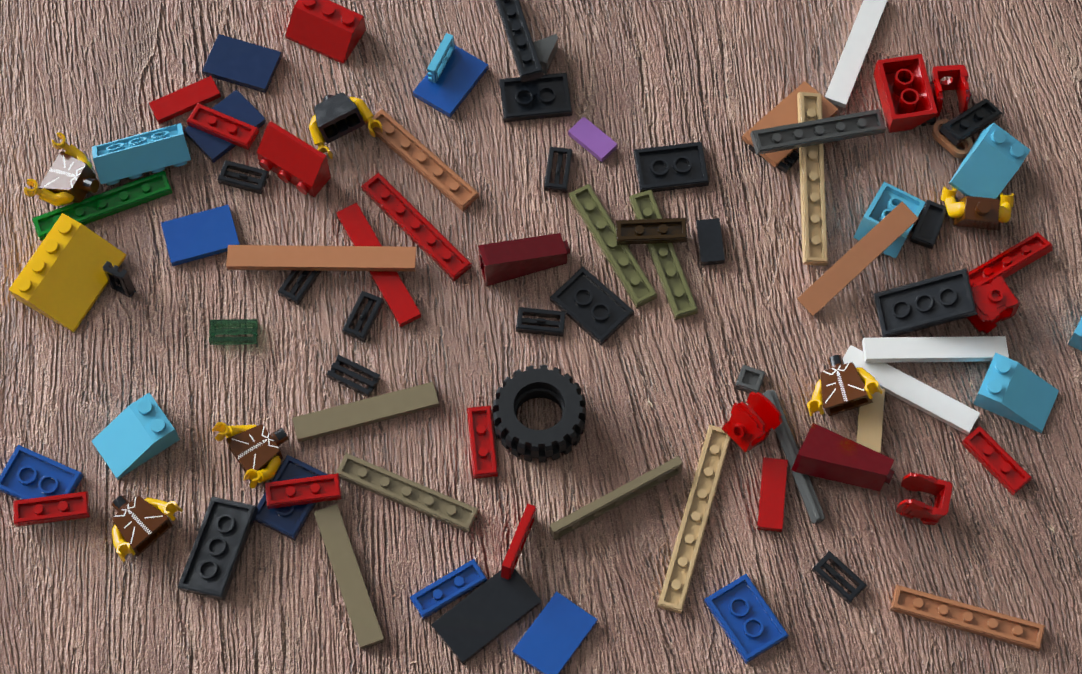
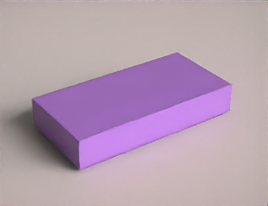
(592, 139)

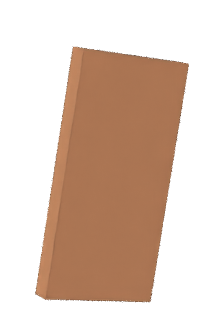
(784, 114)

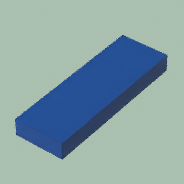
(448, 589)

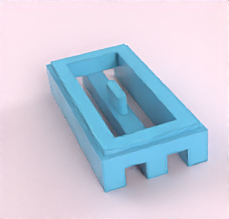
(441, 58)

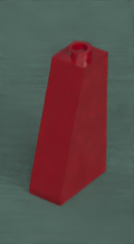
(521, 257)
(842, 460)

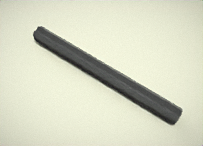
(791, 450)

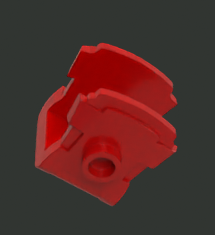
(957, 82)
(993, 304)
(752, 422)
(927, 484)

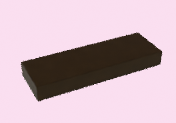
(651, 231)

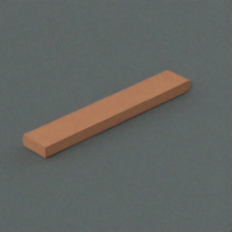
(424, 161)
(857, 258)
(967, 618)

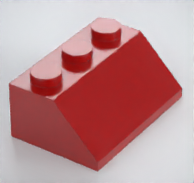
(326, 28)
(904, 92)
(293, 160)

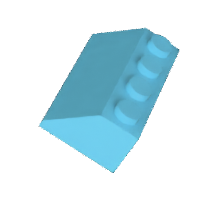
(141, 154)

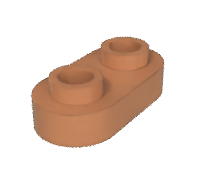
(947, 144)

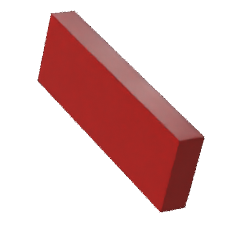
(184, 99)
(222, 126)
(482, 442)
(996, 460)
(303, 491)
(772, 494)
(51, 509)
(518, 541)

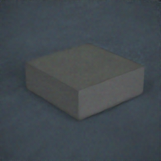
(750, 379)

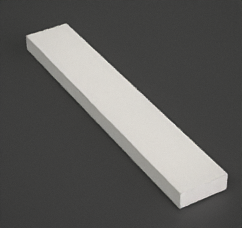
(855, 52)
(933, 349)
(916, 393)

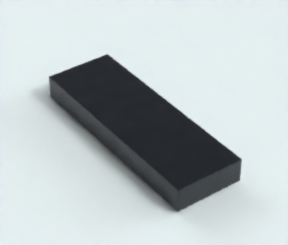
(970, 121)

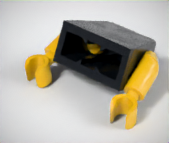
(338, 117)

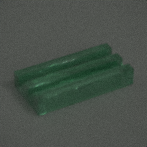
(233, 327)

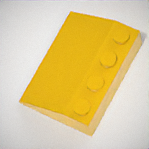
(66, 273)

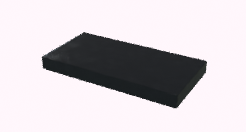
(925, 303)
(218, 548)
(485, 615)

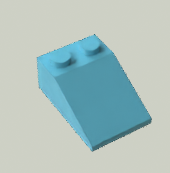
(989, 163)
(883, 203)
(1016, 393)
(135, 436)

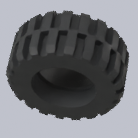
(539, 384)

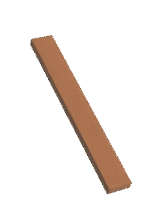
(321, 258)

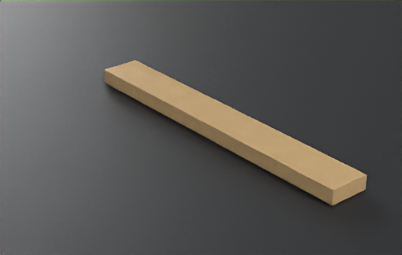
(812, 187)
(694, 520)

